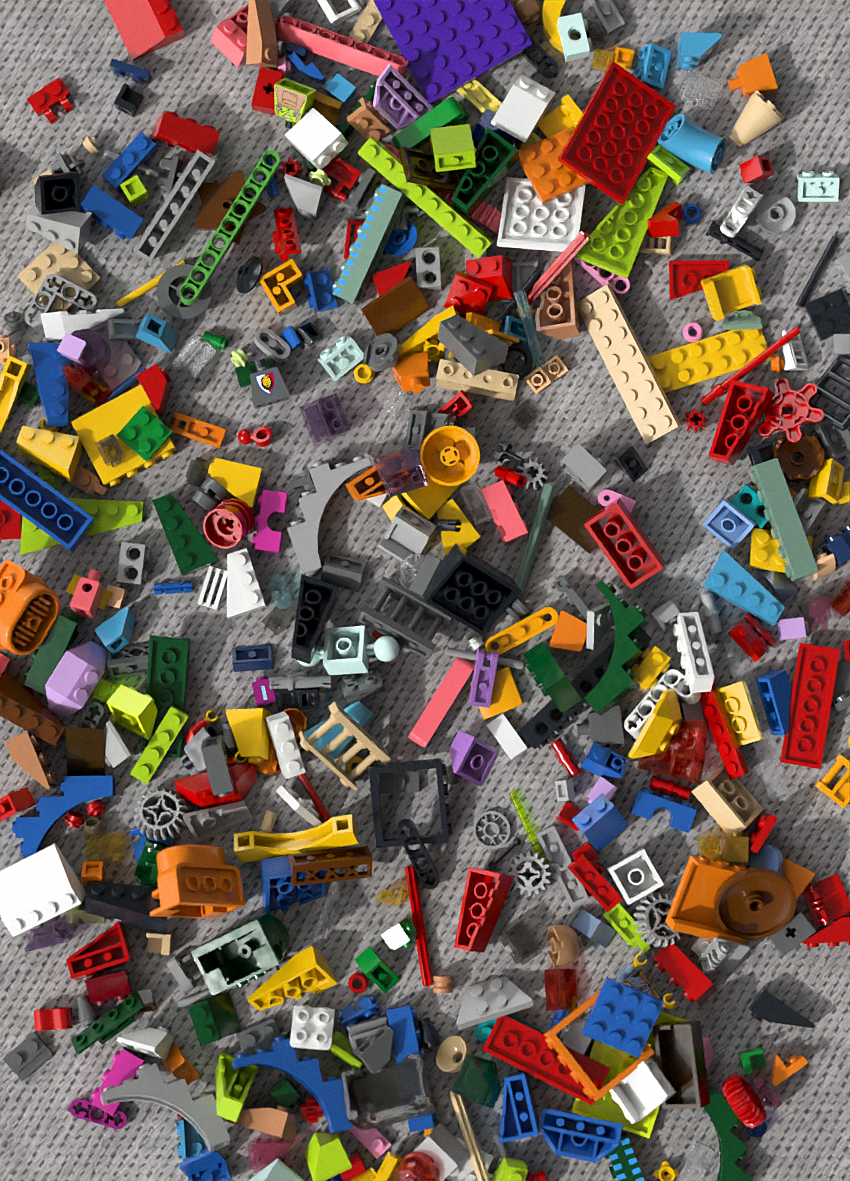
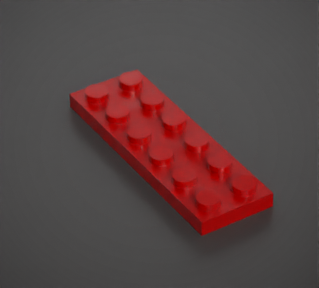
(810, 705)
(530, 1052)

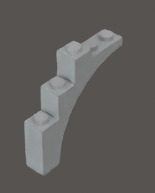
(313, 505)
(175, 1096)

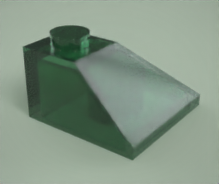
(478, 1081)

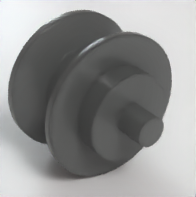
(14, 321)

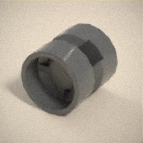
(204, 500)

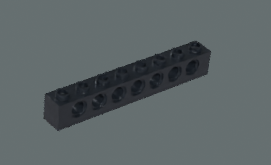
(529, 732)

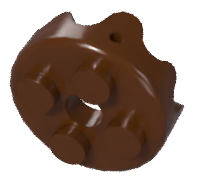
(807, 447)

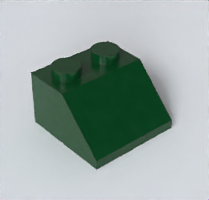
(214, 1018)

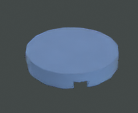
(767, 857)

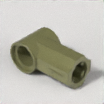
(78, 916)

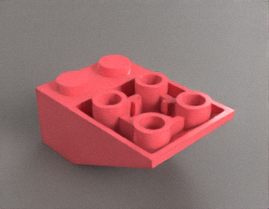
(231, 36)

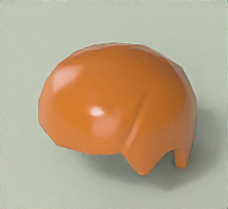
(297, 720)

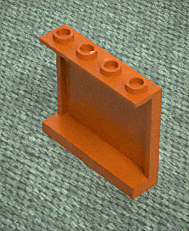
(693, 903)

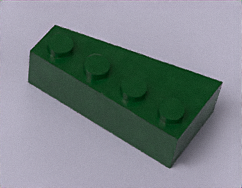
(185, 540)
(52, 649)

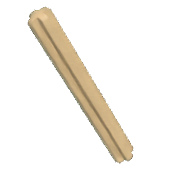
(469, 1137)

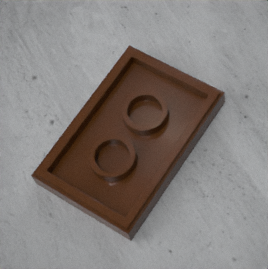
(395, 307)

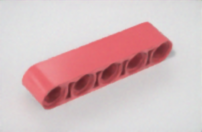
(441, 701)

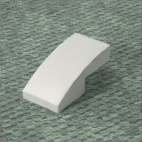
(507, 737)

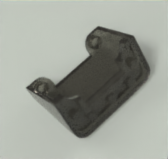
(389, 1095)

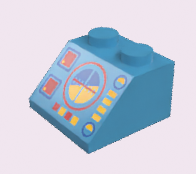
(696, 48)

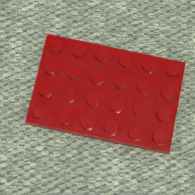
(617, 133)

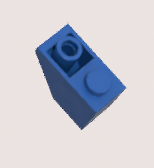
(604, 762)

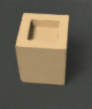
(159, 943)

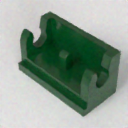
(147, 868)

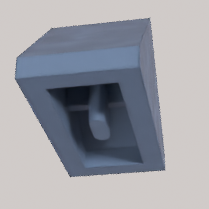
(593, 928)

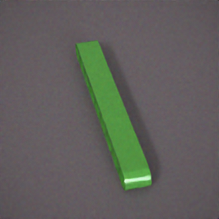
(233, 218)

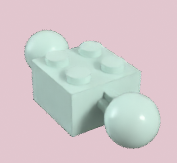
(349, 648)

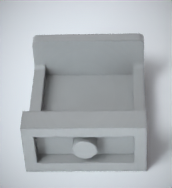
(407, 534)

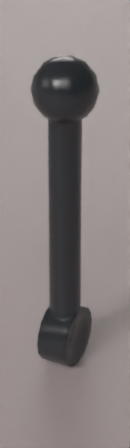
(492, 865)

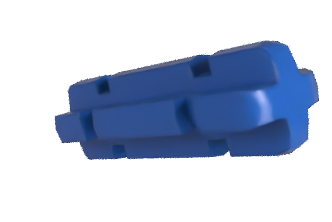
(173, 587)

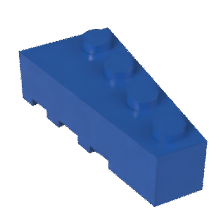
(50, 382)

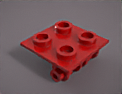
(826, 900)

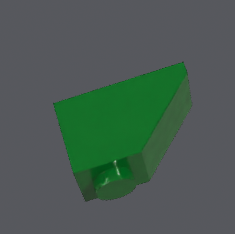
(377, 969)

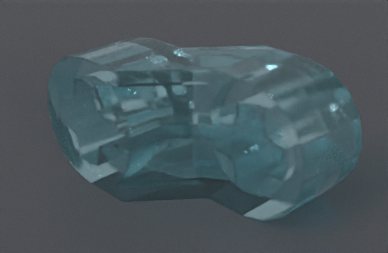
(278, 582)

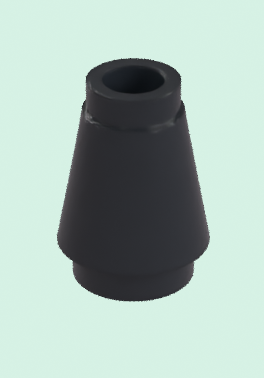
(429, 1034)

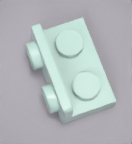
(818, 187)
(341, 357)

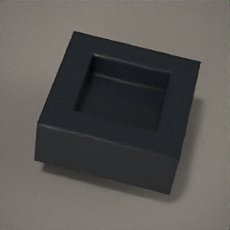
(309, 334)

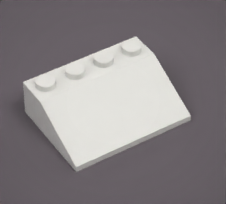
(37, 890)

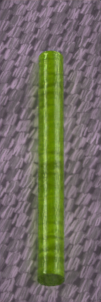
(526, 824)

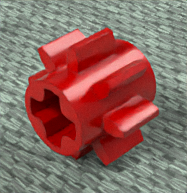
(289, 164)
(699, 416)
(311, 1110)

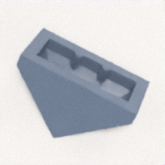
(779, 584)

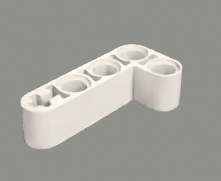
(652, 698)

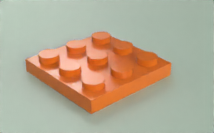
(544, 170)

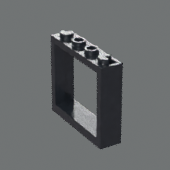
(376, 769)

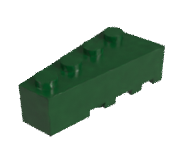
(493, 161)

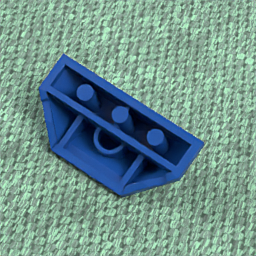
(579, 1135)

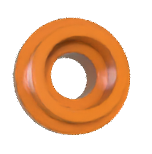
(777, 363)

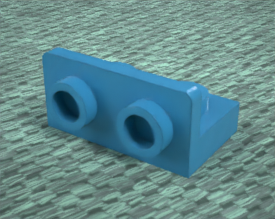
(653, 65)
(191, 1141)

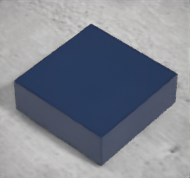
(300, 51)

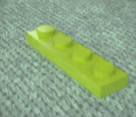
(159, 744)

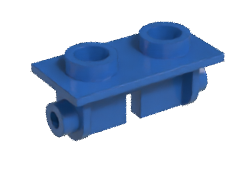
(367, 1009)

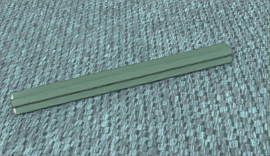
(534, 537)

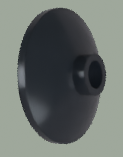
(249, 275)

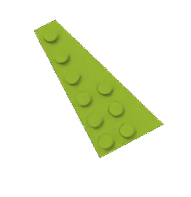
(621, 232)
(108, 513)

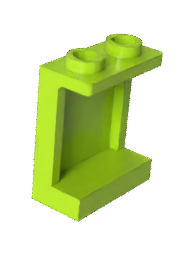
(453, 147)

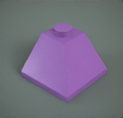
(471, 757)

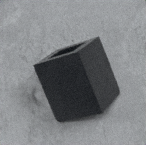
(128, 100)
(760, 453)

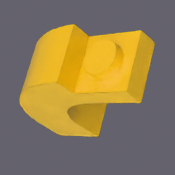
(550, 13)

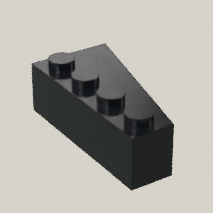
(313, 612)
(125, 903)

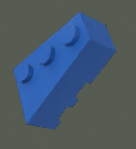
(110, 213)
(519, 1108)

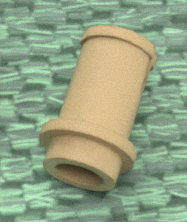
(268, 822)

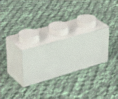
(285, 745)

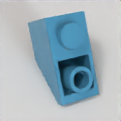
(157, 333)
(117, 630)

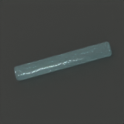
(529, 328)

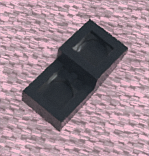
(298, 698)

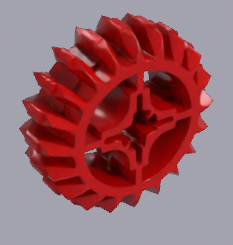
(744, 1100)

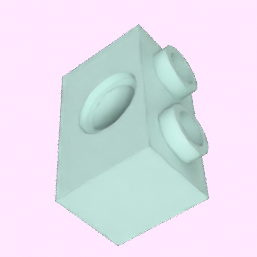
(574, 48)

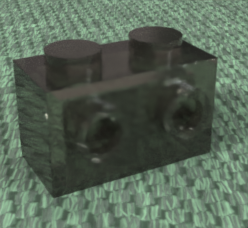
(520, 942)

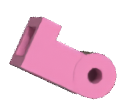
(608, 496)

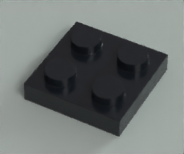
(829, 314)

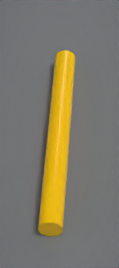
(141, 290)

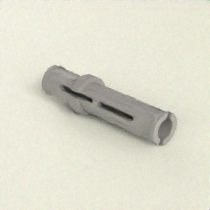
(299, 682)

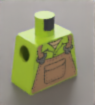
(292, 101)

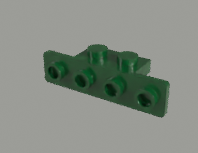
(108, 1024)

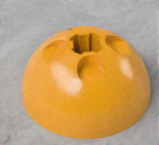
(444, 442)

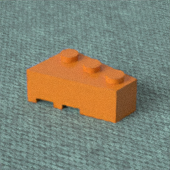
(366, 484)

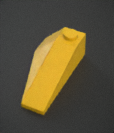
(427, 337)
(301, 974)

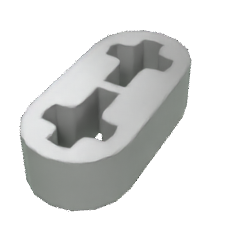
(180, 974)

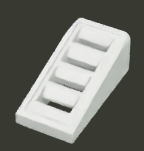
(794, 357)

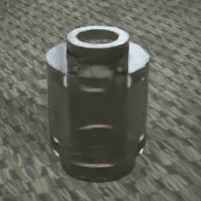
(595, 32)
(197, 472)

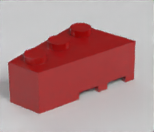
(185, 133)
(102, 954)
(684, 973)

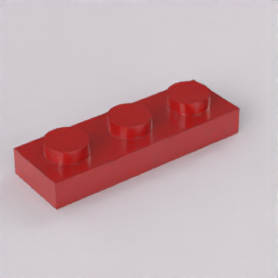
(594, 882)

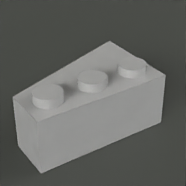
(65, 228)

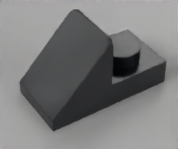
(630, 462)

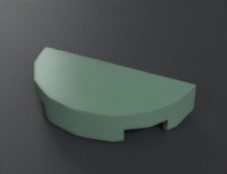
(742, 320)

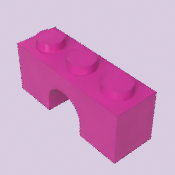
(271, 504)

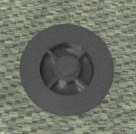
(169, 293)

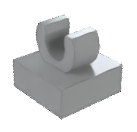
(565, 790)

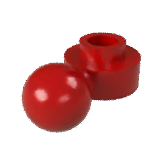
(261, 436)

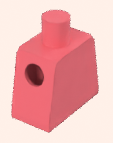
(85, 602)

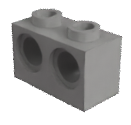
(424, 269)
(126, 564)

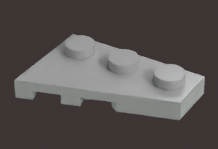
(215, 820)

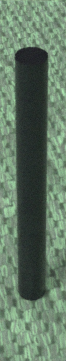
(817, 271)

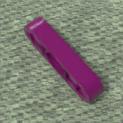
(82, 1115)

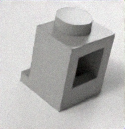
(666, 614)

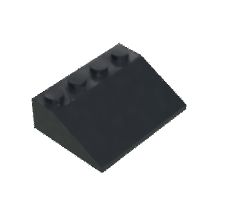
(471, 590)

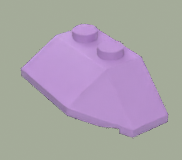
(398, 99)
(75, 678)

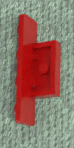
(286, 235)

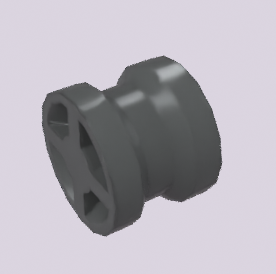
(516, 610)

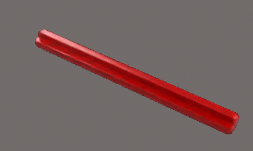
(418, 921)

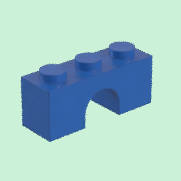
(134, 155)
(680, 814)

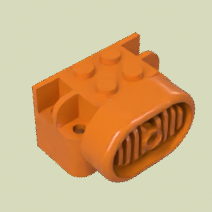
(26, 609)
(197, 883)

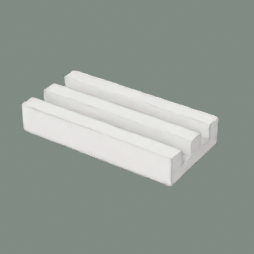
(208, 603)

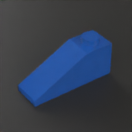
(775, 697)

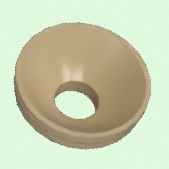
(448, 1051)

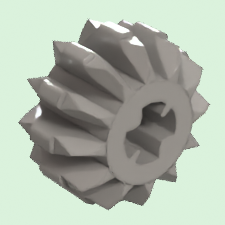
(536, 468)

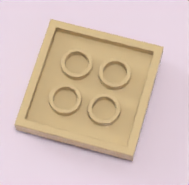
(64, 263)

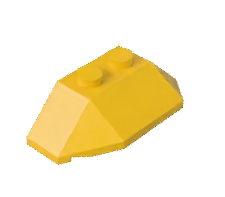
(659, 727)

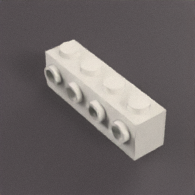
(694, 652)

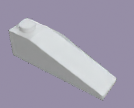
(59, 323)

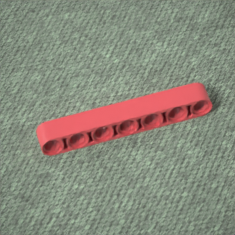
(338, 47)

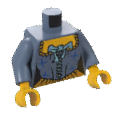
(637, 980)

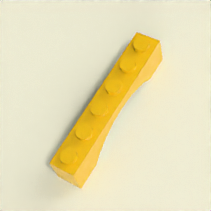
(11, 383)
(334, 833)

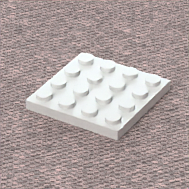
(537, 226)

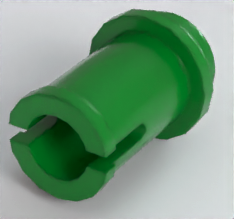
(219, 342)

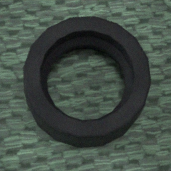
(528, 358)

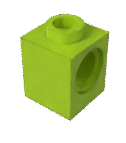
(134, 190)

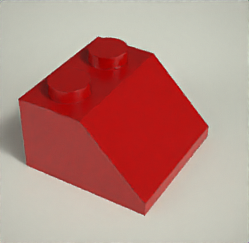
(495, 271)
(156, 385)

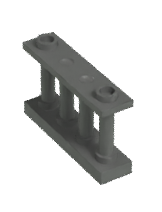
(389, 627)

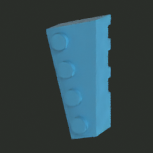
(738, 587)

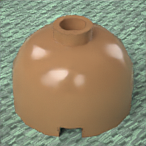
(563, 944)

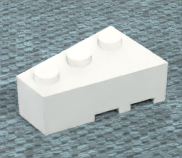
(243, 587)

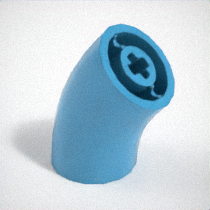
(693, 144)

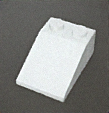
(523, 108)

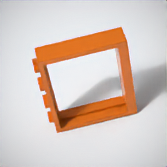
(577, 1072)

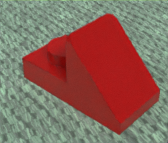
(666, 221)

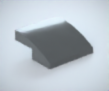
(421, 425)

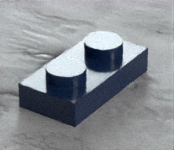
(123, 69)

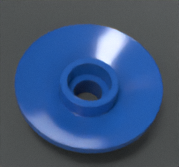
(401, 248)

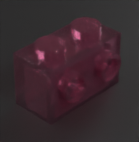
(265, 1152)

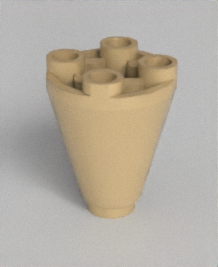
(755, 120)

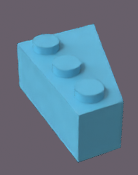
(357, 712)

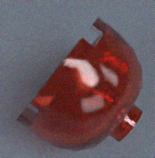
(417, 1168)

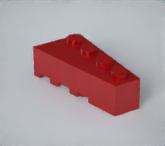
(738, 420)
(481, 907)

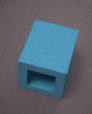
(340, 89)

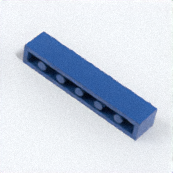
(404, 1042)

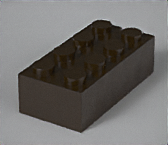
(682, 1063)

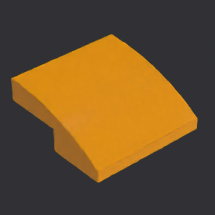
(504, 694)

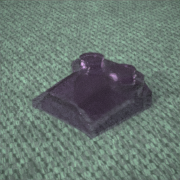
(44, 938)

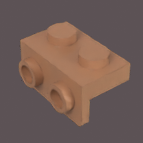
(368, 121)

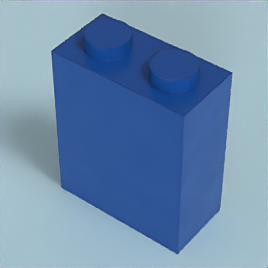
(600, 822)

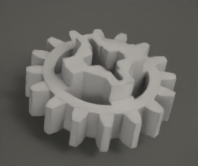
(530, 881)

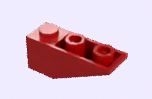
(831, 933)

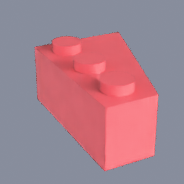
(505, 512)

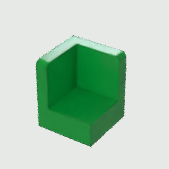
(752, 1059)

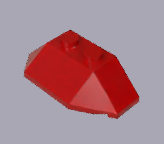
(198, 791)

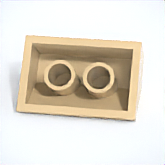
(727, 801)

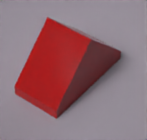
(459, 404)

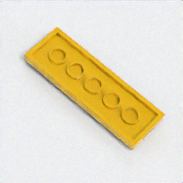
(707, 358)

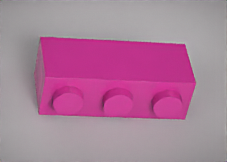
(124, 1068)

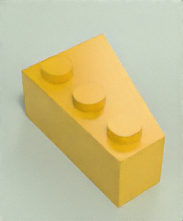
(51, 449)

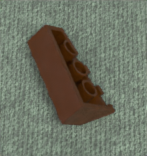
(28, 712)

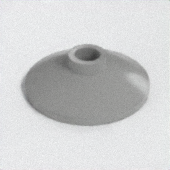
(780, 205)

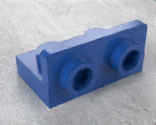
(321, 290)

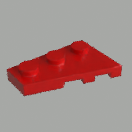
(686, 276)

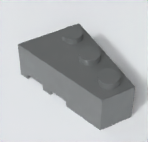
(471, 345)

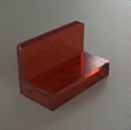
(560, 989)

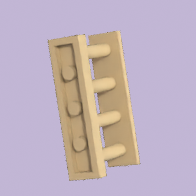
(488, 383)
(351, 728)

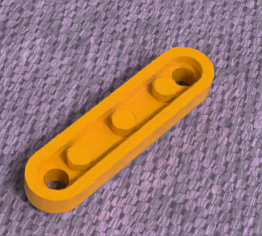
(522, 631)

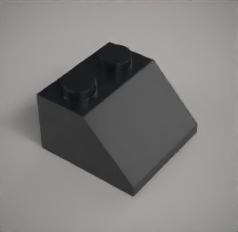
(57, 193)

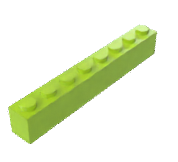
(426, 198)

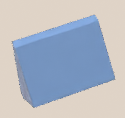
(729, 524)

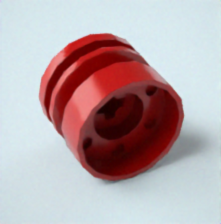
(221, 528)

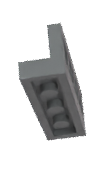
(128, 664)

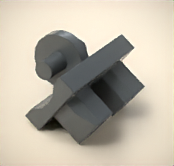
(68, 164)
(172, 165)

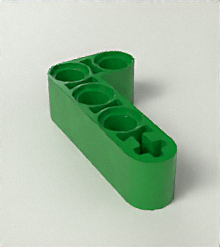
(444, 115)

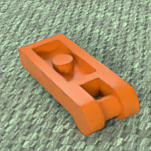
(198, 430)

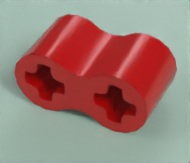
(53, 1019)

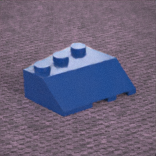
(277, 886)

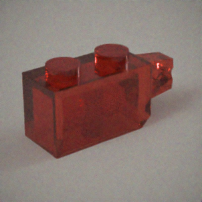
(87, 384)

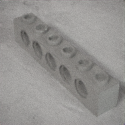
(174, 205)

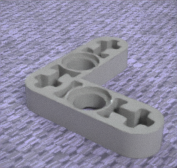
(46, 290)

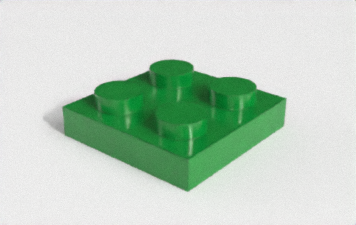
(145, 434)

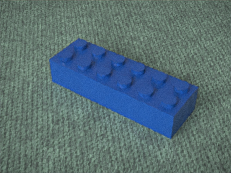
(42, 504)

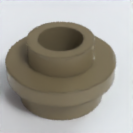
(92, 826)

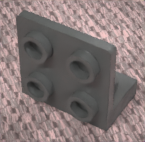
(357, 194)
(362, 685)
(841, 690)

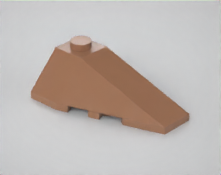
(261, 36)
(558, 307)
(268, 1120)

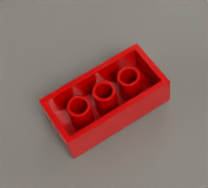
(624, 543)

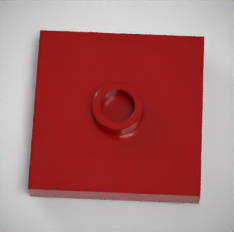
(9, 523)

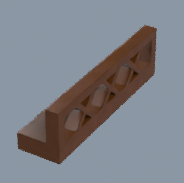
(331, 861)

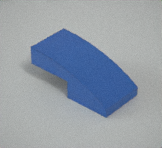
(309, 71)

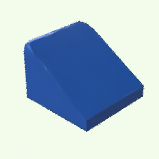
(291, 338)

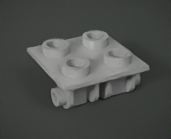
(721, 955)

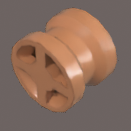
(443, 983)

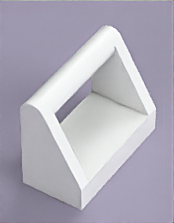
(333, 16)

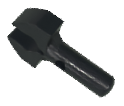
(507, 454)

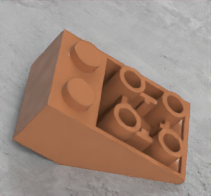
(27, 753)

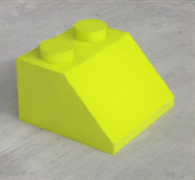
(133, 711)

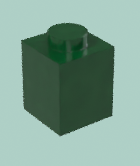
(285, 1093)

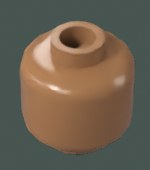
(526, 10)

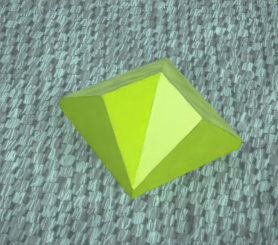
(326, 1156)

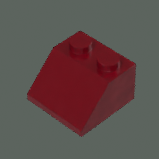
(108, 986)

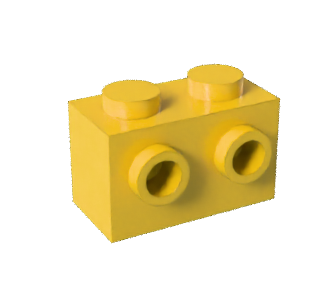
(653, 663)

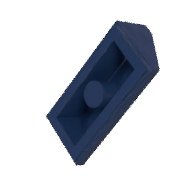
(252, 658)

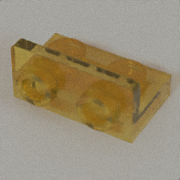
(105, 846)
(389, 898)

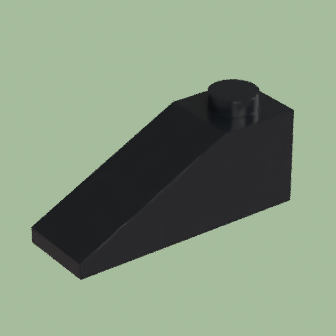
(773, 1010)

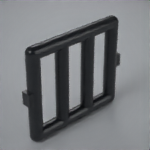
(831, 373)

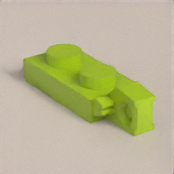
(624, 926)

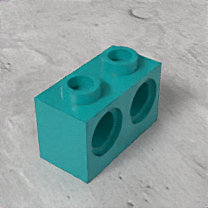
(750, 510)

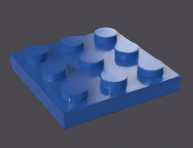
(622, 1017)

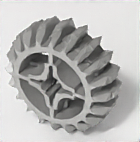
(148, 809)
(647, 928)

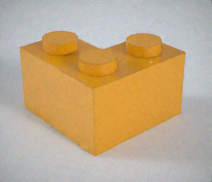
(277, 284)

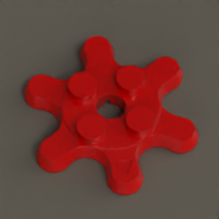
(802, 412)

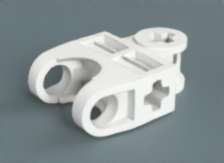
(741, 211)

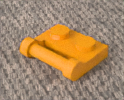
(841, 791)

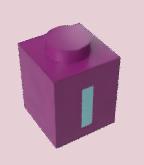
(262, 692)

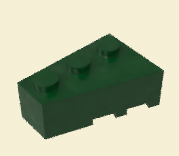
(551, 676)

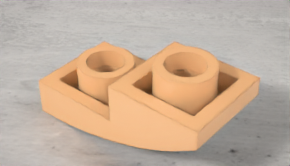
(546, 374)
(825, 565)

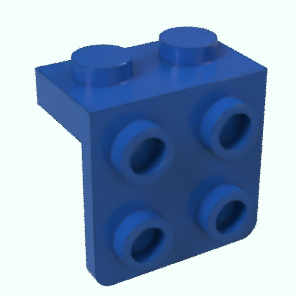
(206, 1167)

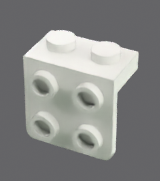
(312, 1027)

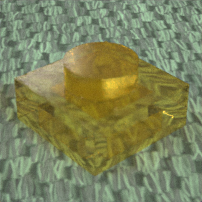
(602, 60)

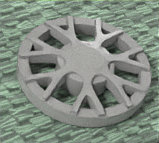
(491, 829)

